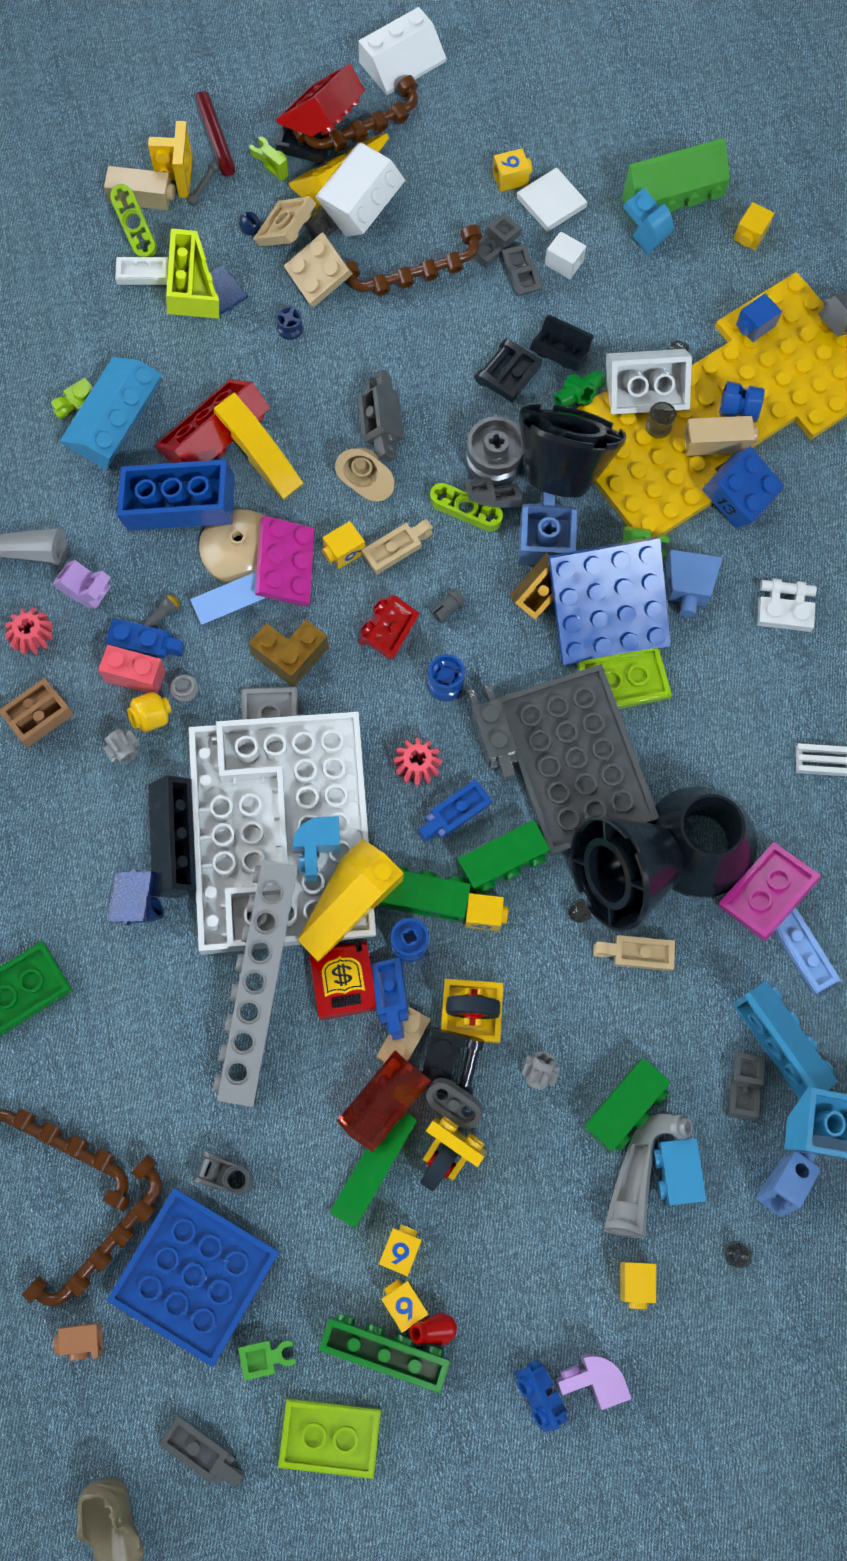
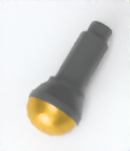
(169, 605)

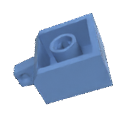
(546, 529)

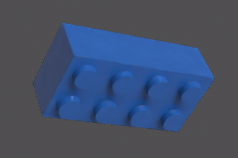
(176, 495)

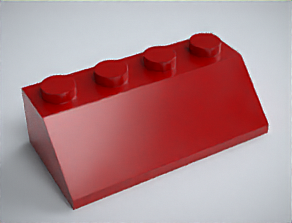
(324, 103)
(202, 433)

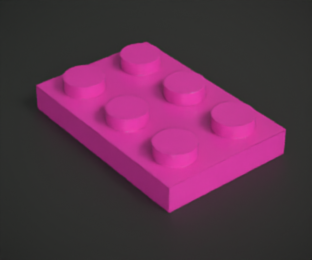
(284, 561)
(769, 891)

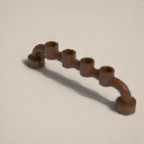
(378, 121)
(428, 268)
(75, 1148)
(100, 1257)

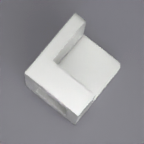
(565, 255)

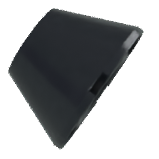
(566, 448)
(624, 868)
(704, 872)

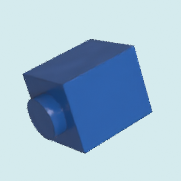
(758, 317)

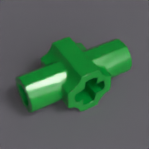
(579, 389)

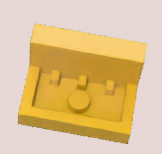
(174, 157)

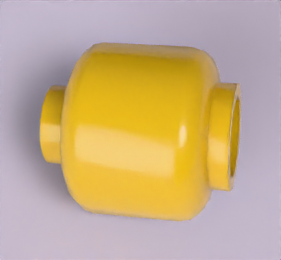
(148, 712)

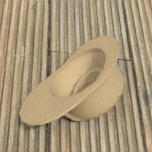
(365, 474)

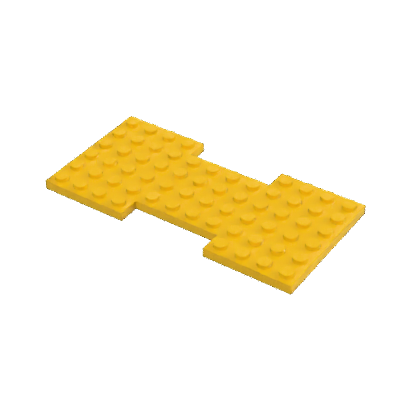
(803, 382)

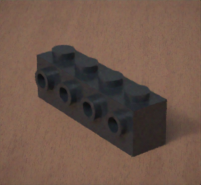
(172, 837)

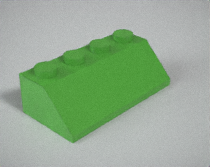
(681, 176)

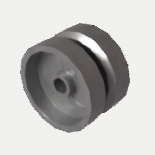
(495, 450)

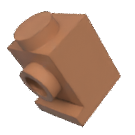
(80, 1340)

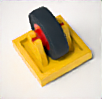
(473, 1008)
(442, 1163)

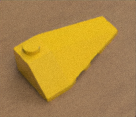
(313, 180)
(354, 890)

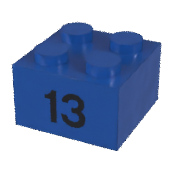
(743, 487)

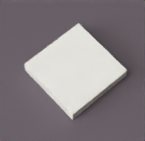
(551, 199)

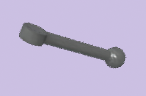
(193, 198)

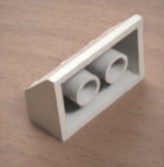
(401, 50)
(360, 189)
(648, 377)

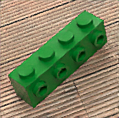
(385, 1354)

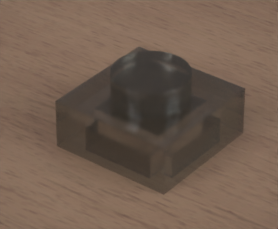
(320, 222)

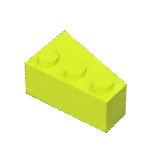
(188, 279)

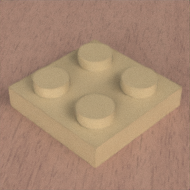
(285, 221)
(318, 269)

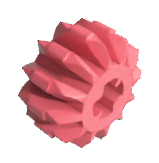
(38, 627)
(413, 770)

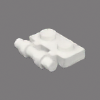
(786, 613)

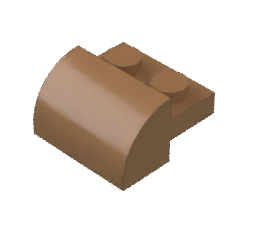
(36, 713)

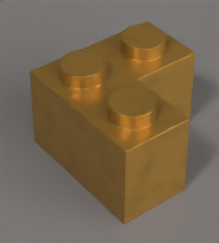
(535, 590)
(292, 656)

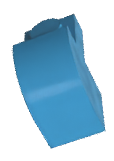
(653, 220)
(315, 837)

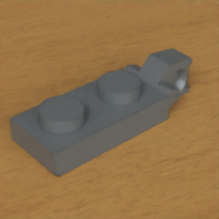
(200, 1452)

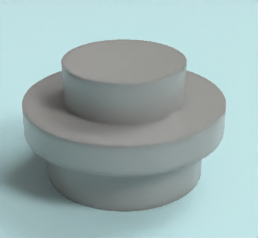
(184, 688)

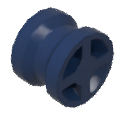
(286, 316)

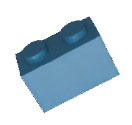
(679, 1172)

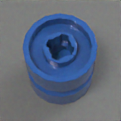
(741, 401)
(446, 677)
(409, 940)

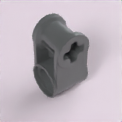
(218, 1171)

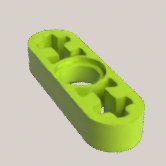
(119, 207)
(470, 517)

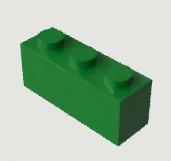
(503, 858)
(429, 896)
(627, 1106)

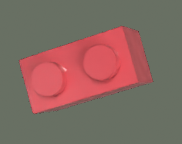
(132, 670)

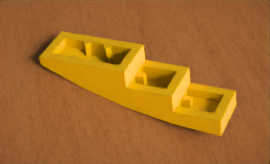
(258, 446)

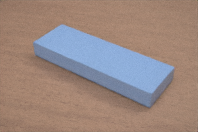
(225, 599)
(806, 953)

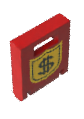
(343, 974)

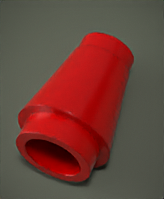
(435, 1330)

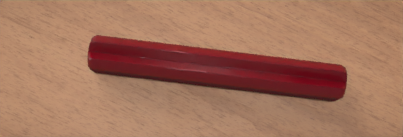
(215, 133)

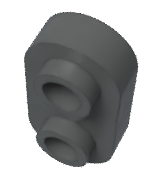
(452, 1104)

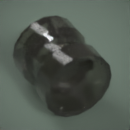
(660, 420)

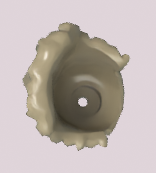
(108, 1521)

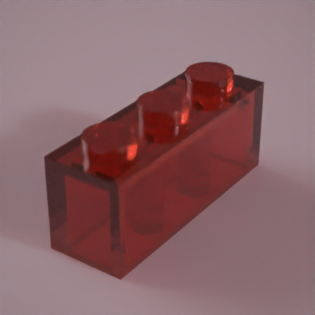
(383, 1101)

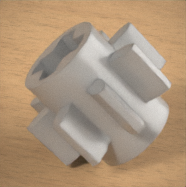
(121, 746)
(541, 1070)

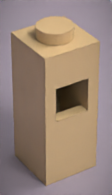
(151, 188)
(719, 435)

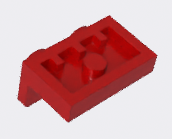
(388, 626)

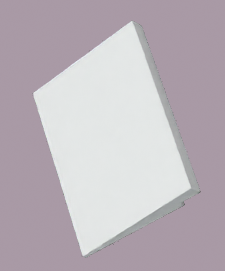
(251, 796)

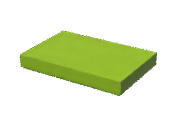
(634, 676)
(329, 1438)

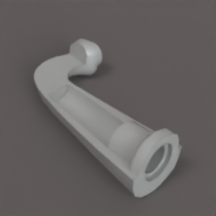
(35, 545)
(630, 1197)

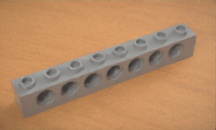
(244, 1090)

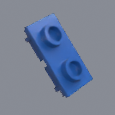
(546, 1410)

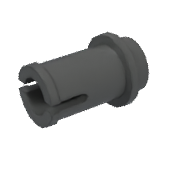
(448, 605)

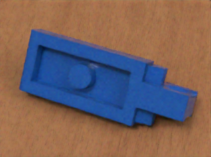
(143, 639)
(455, 811)
(391, 995)

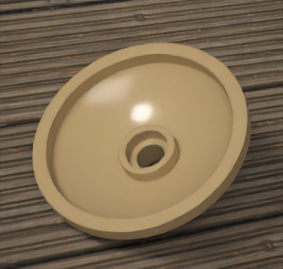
(228, 558)

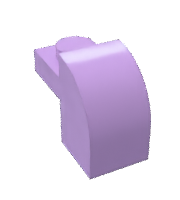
(82, 584)
(603, 1377)

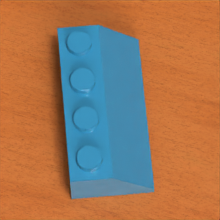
(111, 410)
(783, 1040)
(818, 1124)

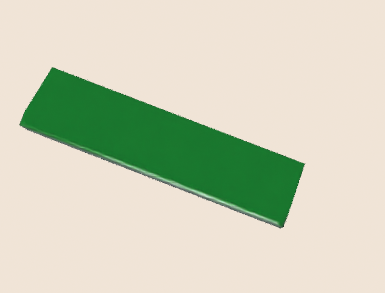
(370, 1174)

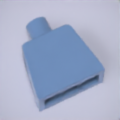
(691, 579)
(789, 1183)

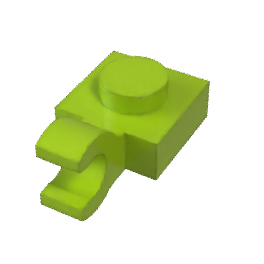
(273, 160)
(73, 398)

